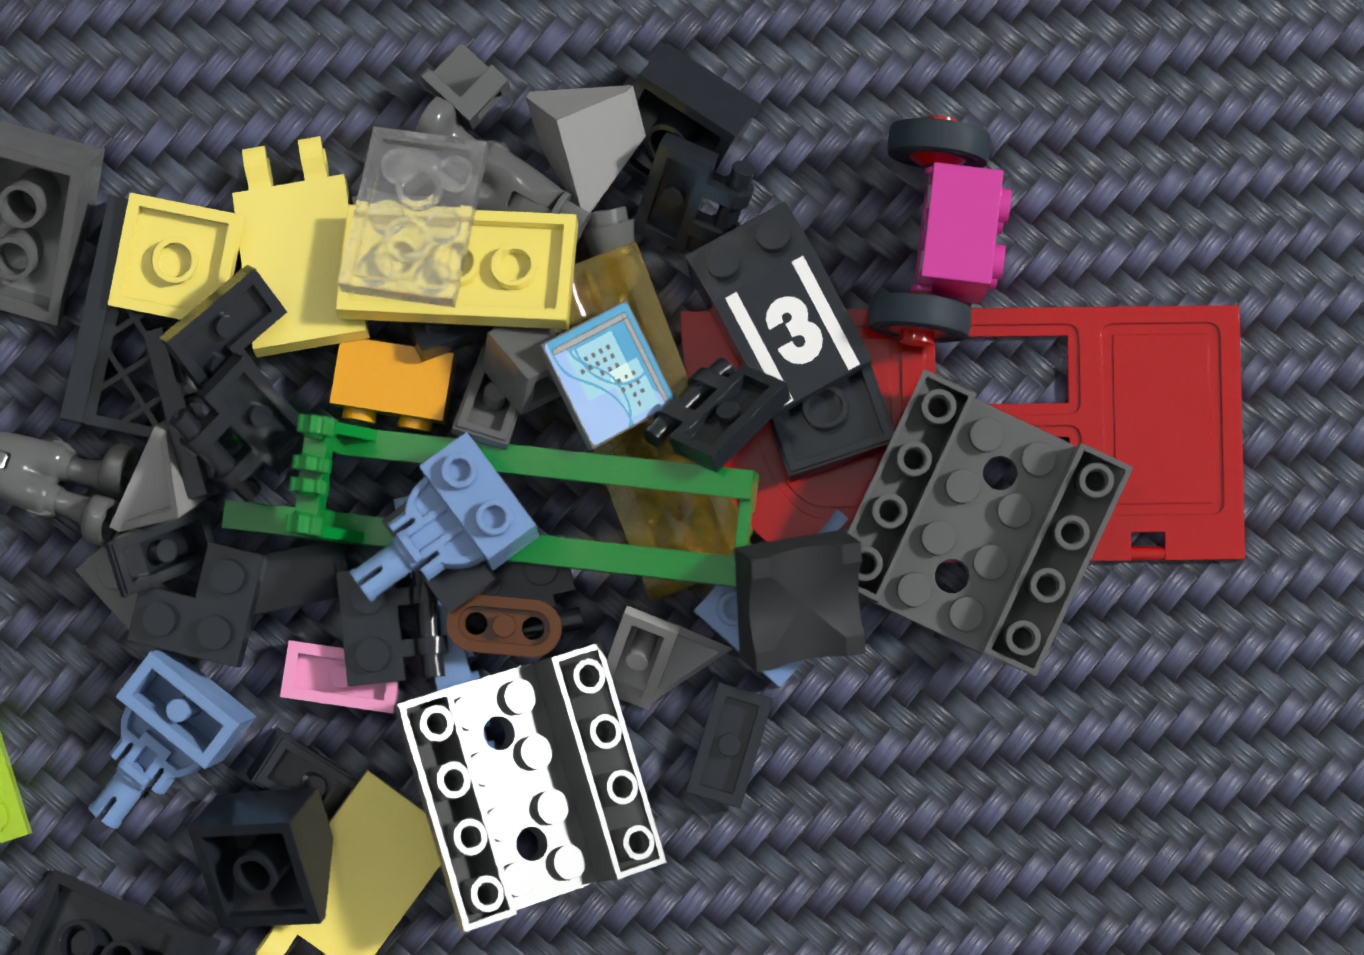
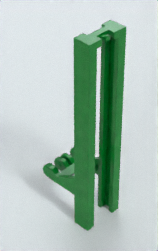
(327, 437)

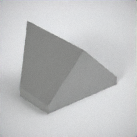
(587, 136)
(156, 486)
(656, 656)

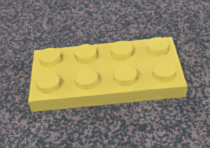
(512, 276)

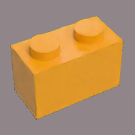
(392, 382)

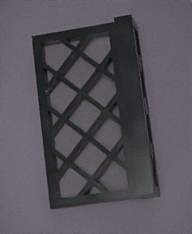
(96, 338)

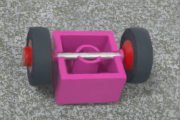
(957, 232)

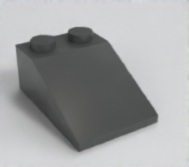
(44, 218)

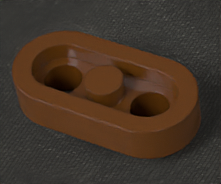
(505, 626)

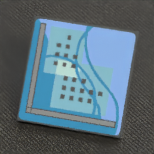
(606, 374)

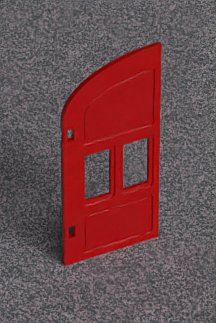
(1141, 387)

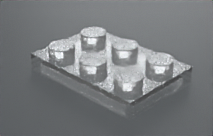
(413, 217)

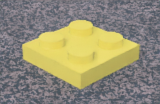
(173, 255)

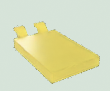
(296, 246)
(377, 871)

